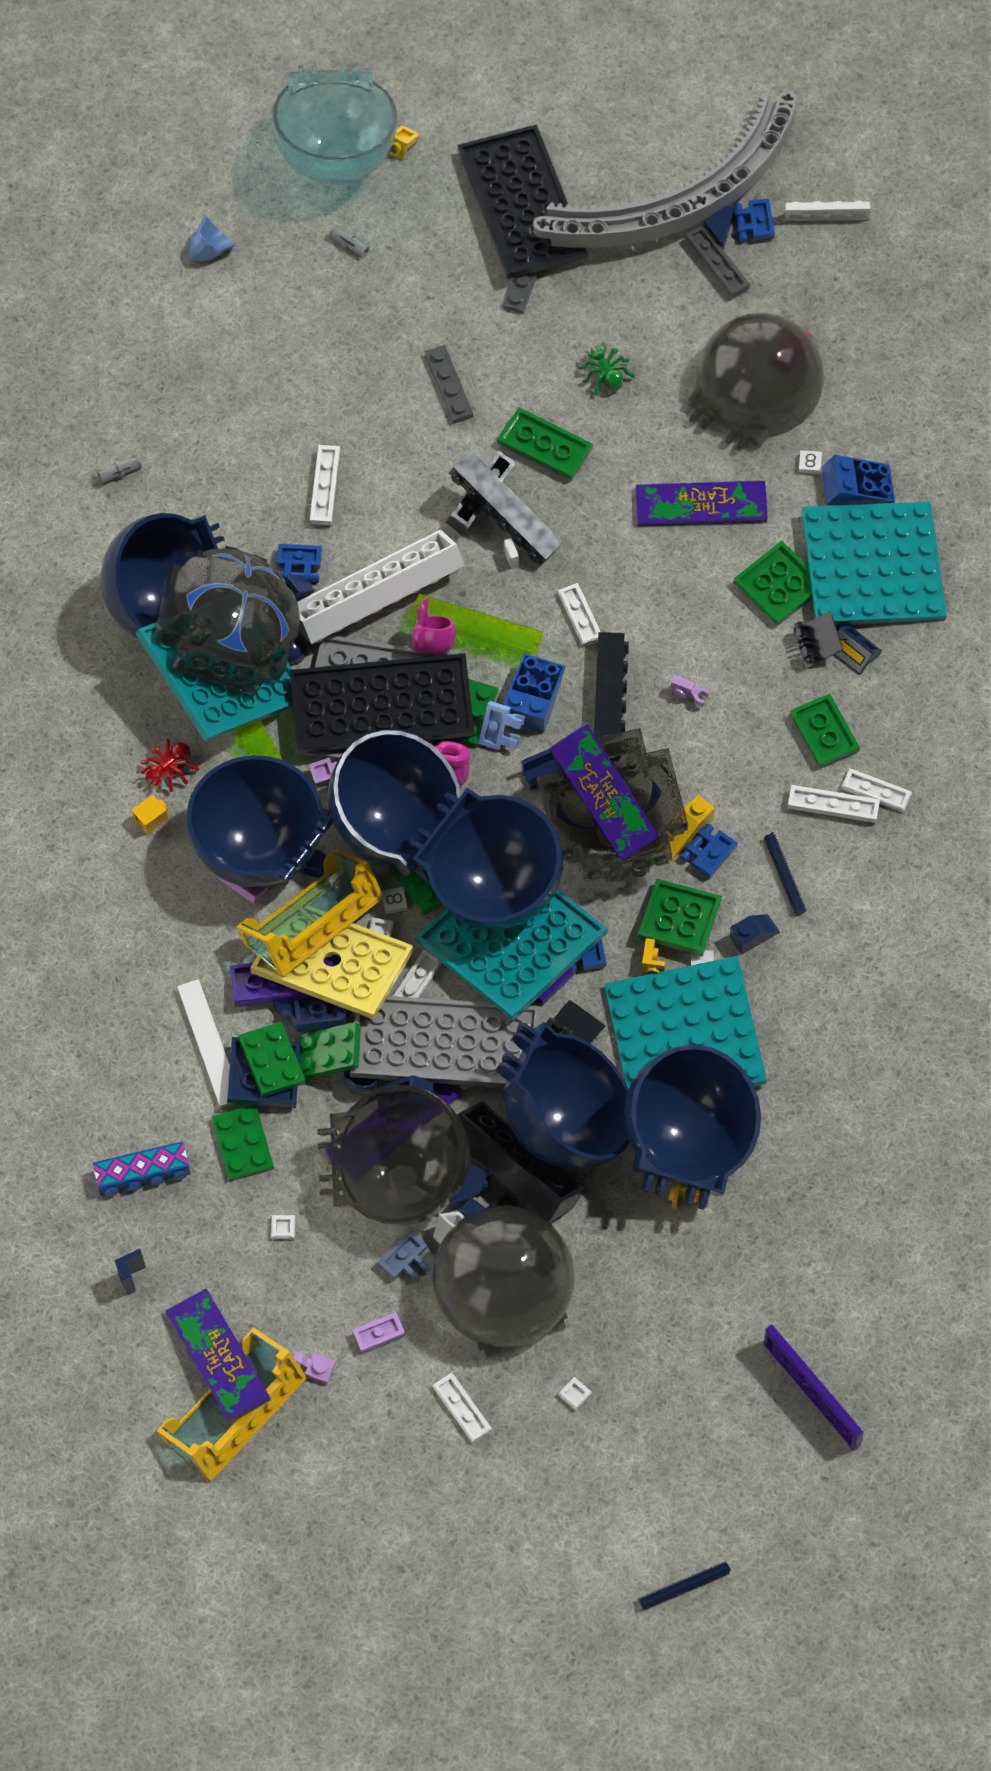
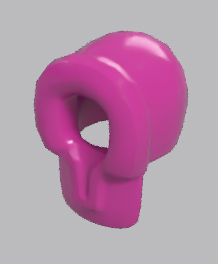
(432, 633)
(458, 758)

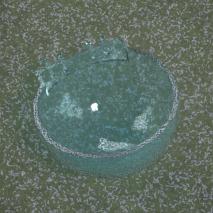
(334, 123)

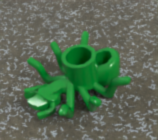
(608, 370)

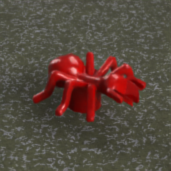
(171, 763)

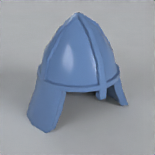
(208, 242)

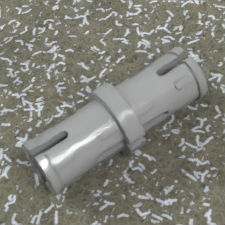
(358, 247)
(119, 469)

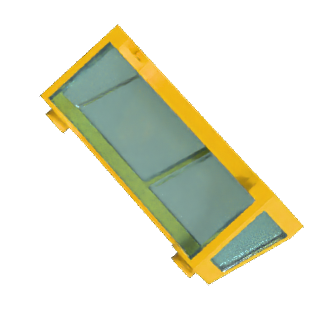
(314, 914)
(204, 1432)

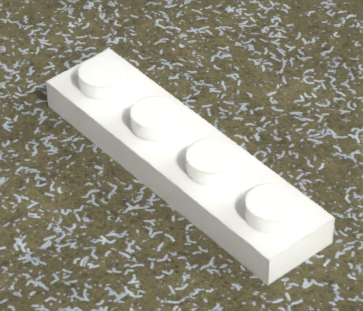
(827, 211)
(325, 485)
(833, 803)

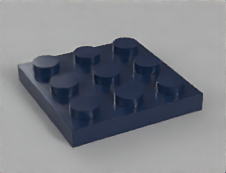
(242, 1085)

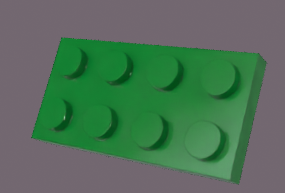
(545, 443)

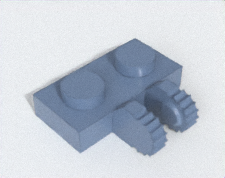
(403, 1255)

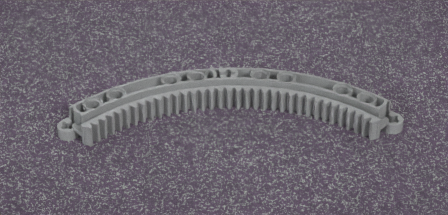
(687, 205)

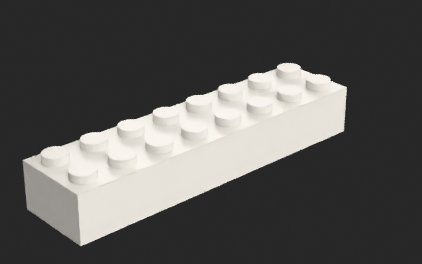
(378, 586)

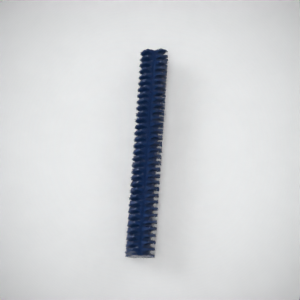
(785, 875)
(683, 1585)

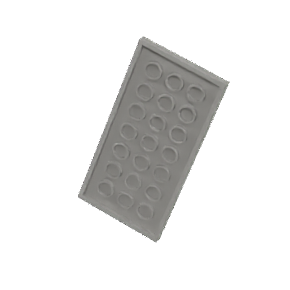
(438, 1041)

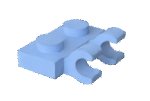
(495, 724)

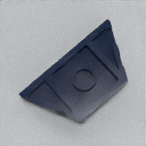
(312, 1014)

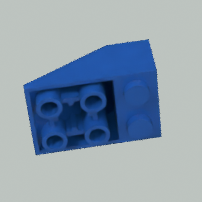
(857, 481)
(534, 691)

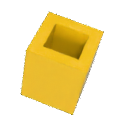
(150, 814)

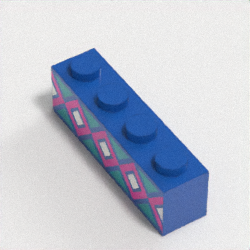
(141, 1168)

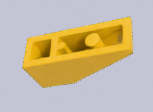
(698, 814)

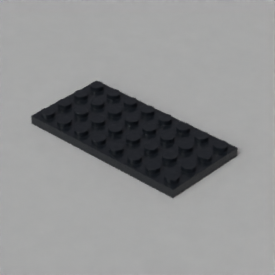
(513, 188)
(406, 695)

